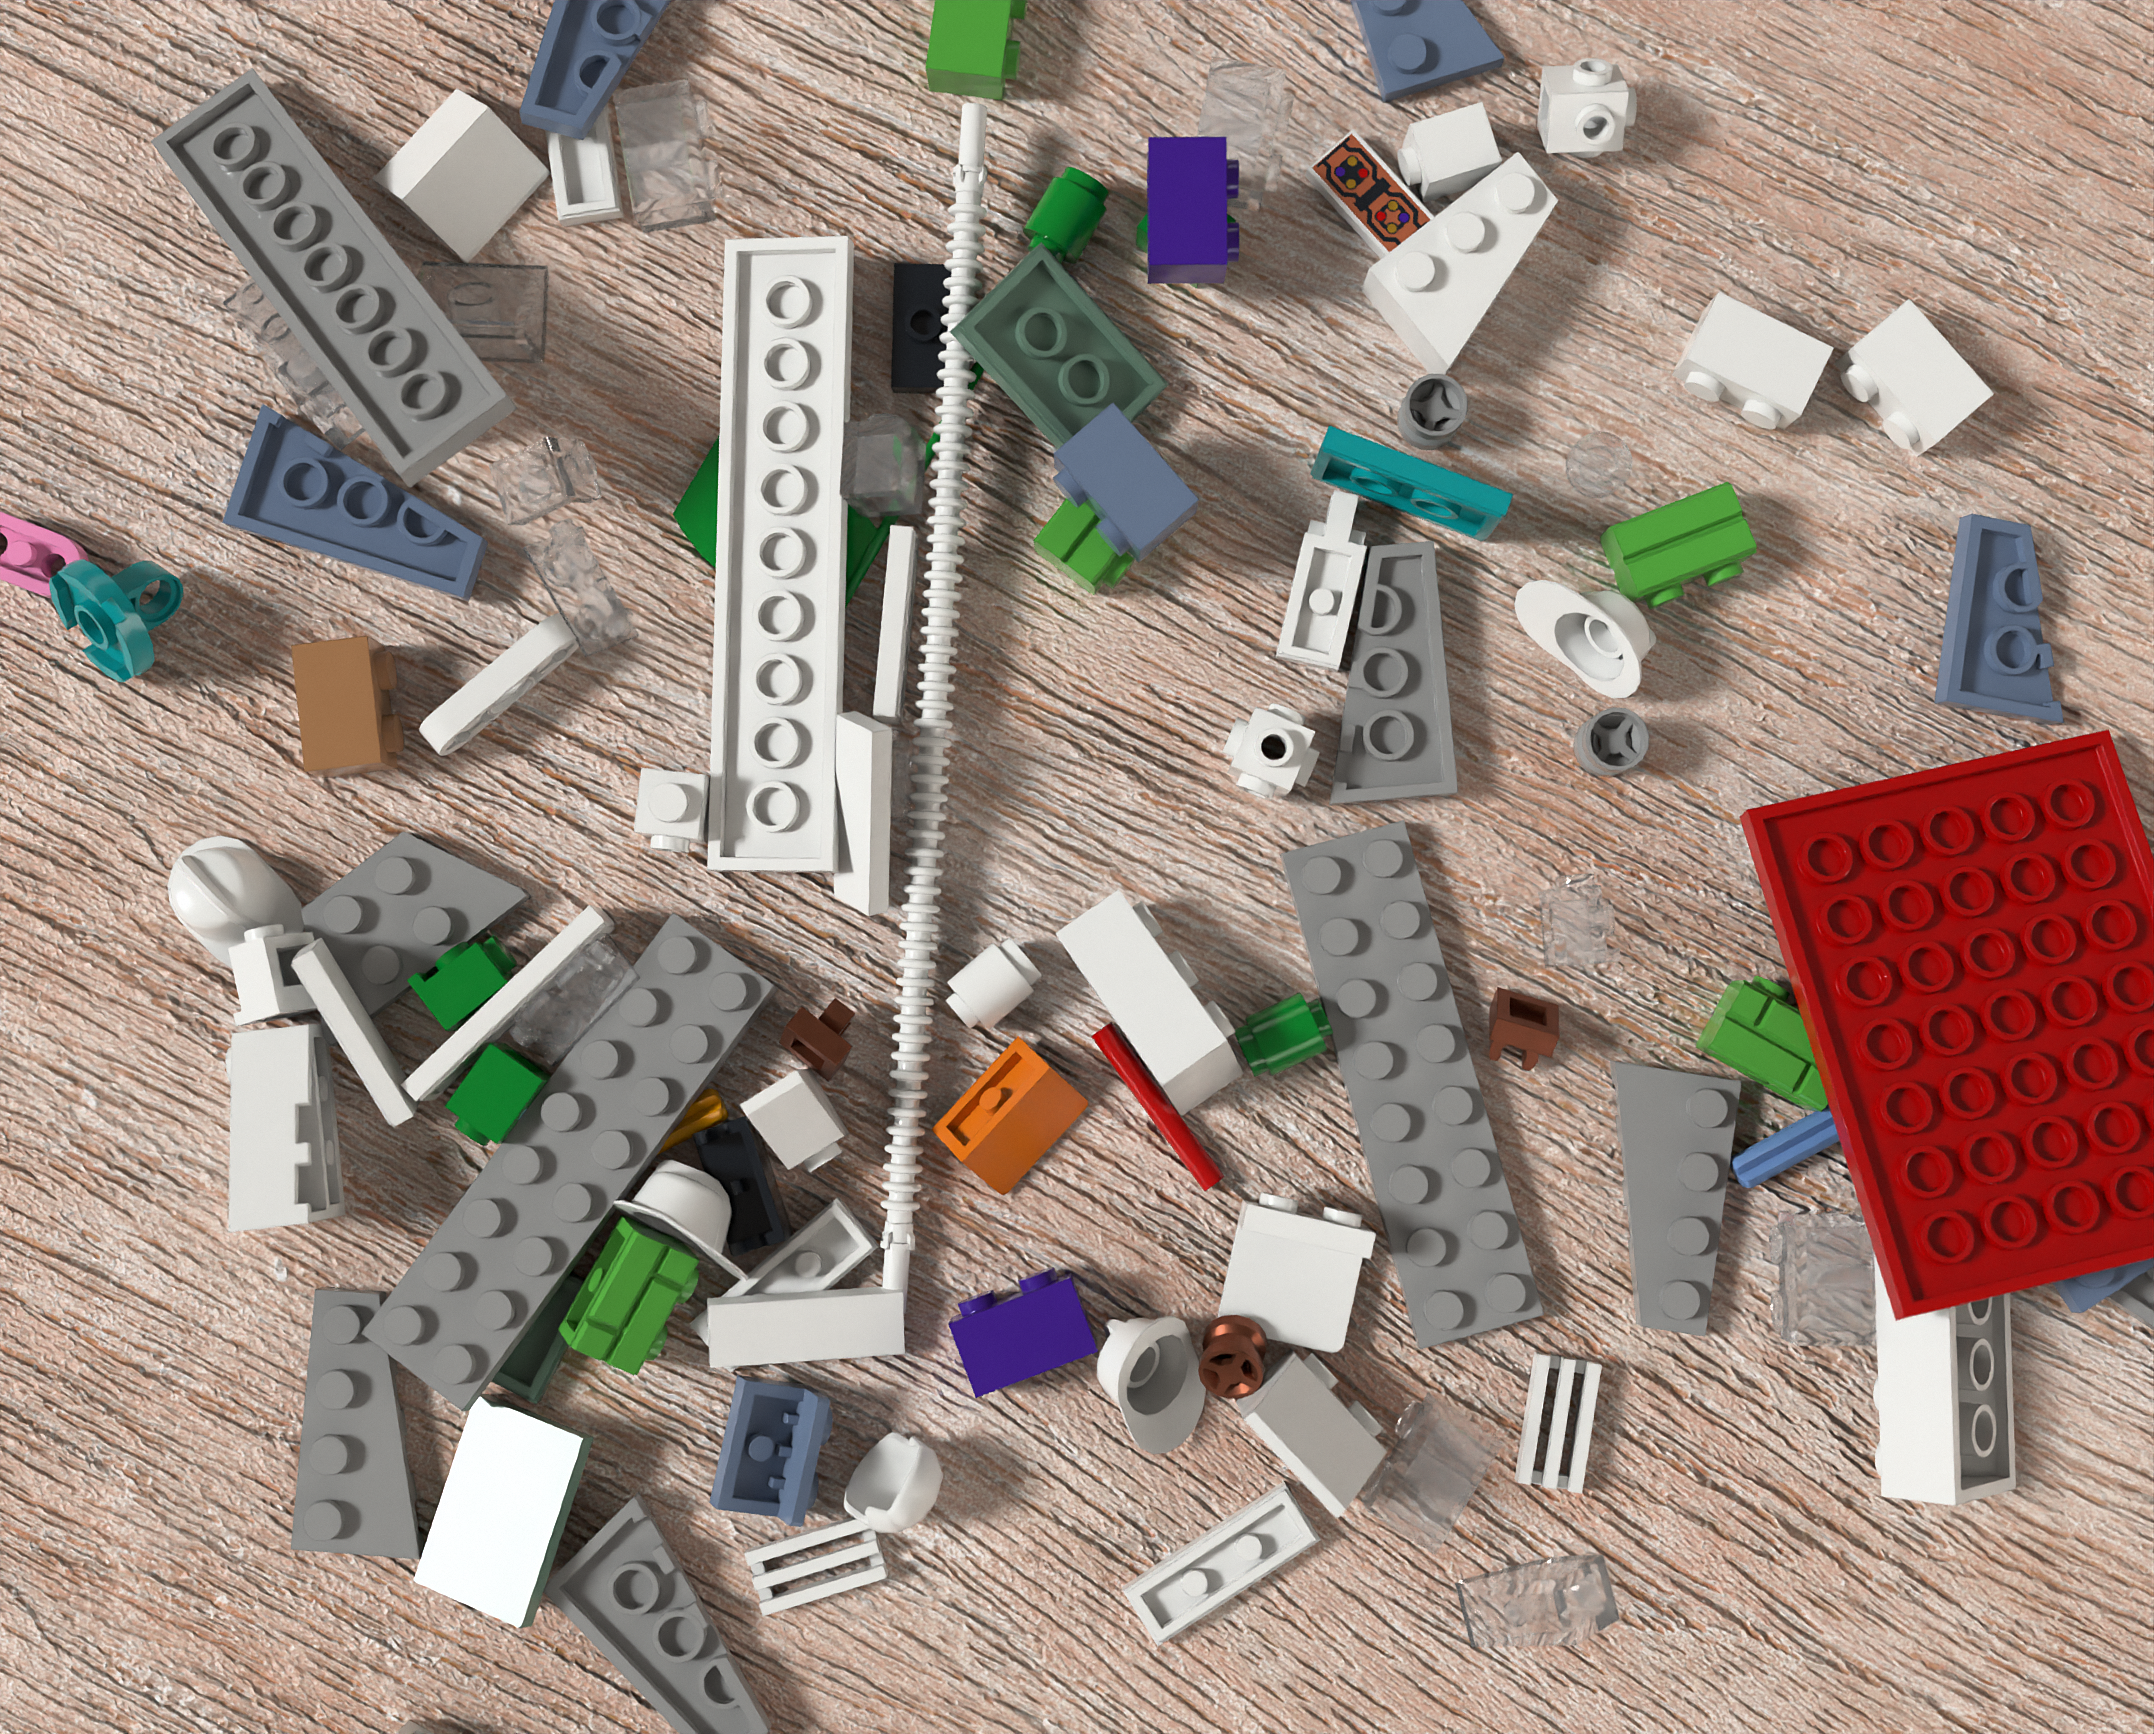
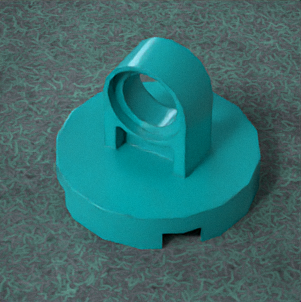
(112, 614)

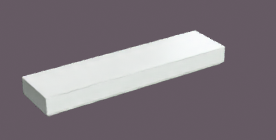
(497, 1014)

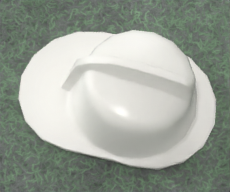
(1590, 632)
(227, 889)
(687, 1208)
(1153, 1380)

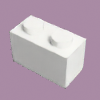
(1751, 363)
(1912, 379)

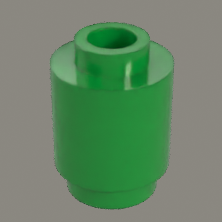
(1283, 1035)

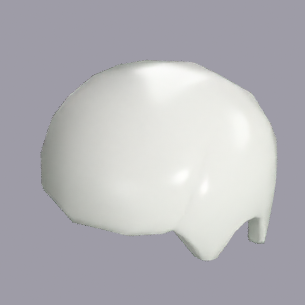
(894, 1484)

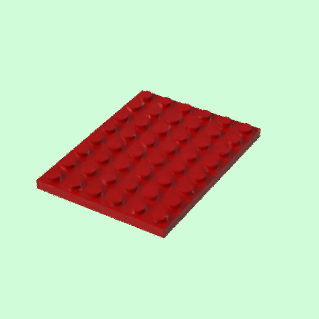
(1979, 1011)

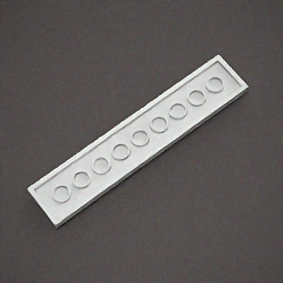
(780, 554)

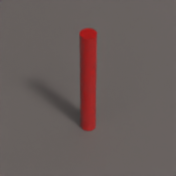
(1157, 1106)

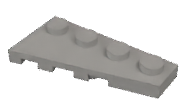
(1397, 694)
(1676, 1170)
(353, 1451)
(653, 1627)

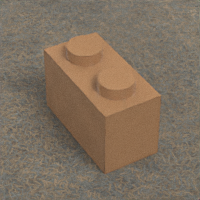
(346, 706)

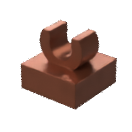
(1522, 1024)
(819, 1039)

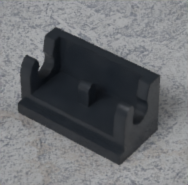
(739, 1161)

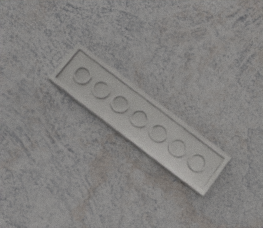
(333, 278)
(1411, 1085)
(567, 1163)

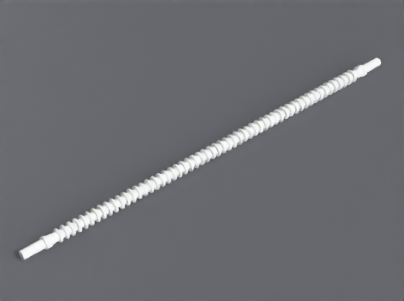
(969, 185)

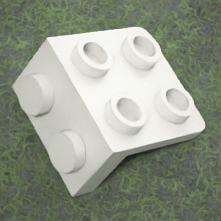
(1295, 1271)

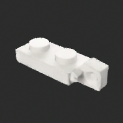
(1324, 588)

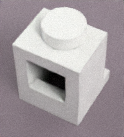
(265, 977)

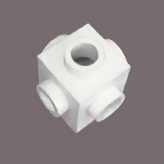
(1585, 108)
(1266, 776)

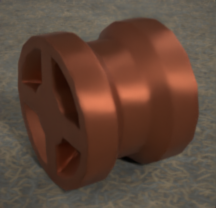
(1232, 1356)

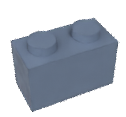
(1123, 484)

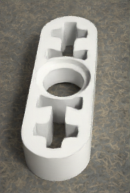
(499, 685)

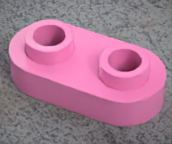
(32, 554)

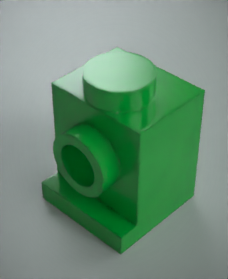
(464, 981)

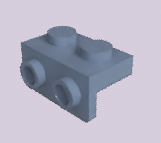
(772, 1449)

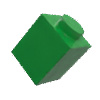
(496, 1094)

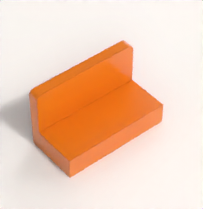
(1010, 1117)

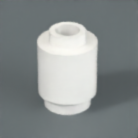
(992, 984)

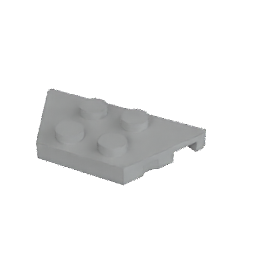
(403, 915)

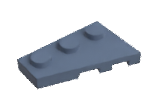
(1992, 628)

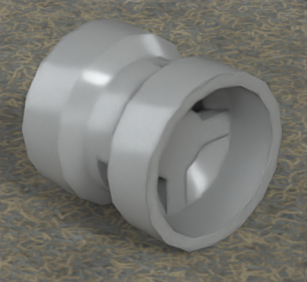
(1437, 400)
(1619, 733)

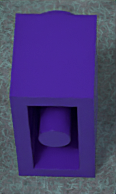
(1188, 210)
(1022, 1332)

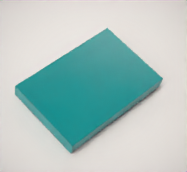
(1409, 484)

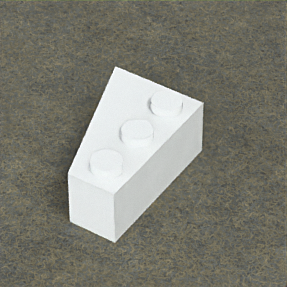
(1457, 263)
(1153, 1000)
(282, 1129)

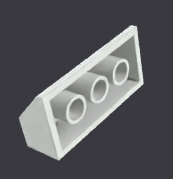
(1945, 1401)

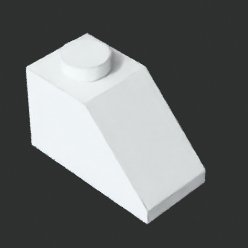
(797, 1120)

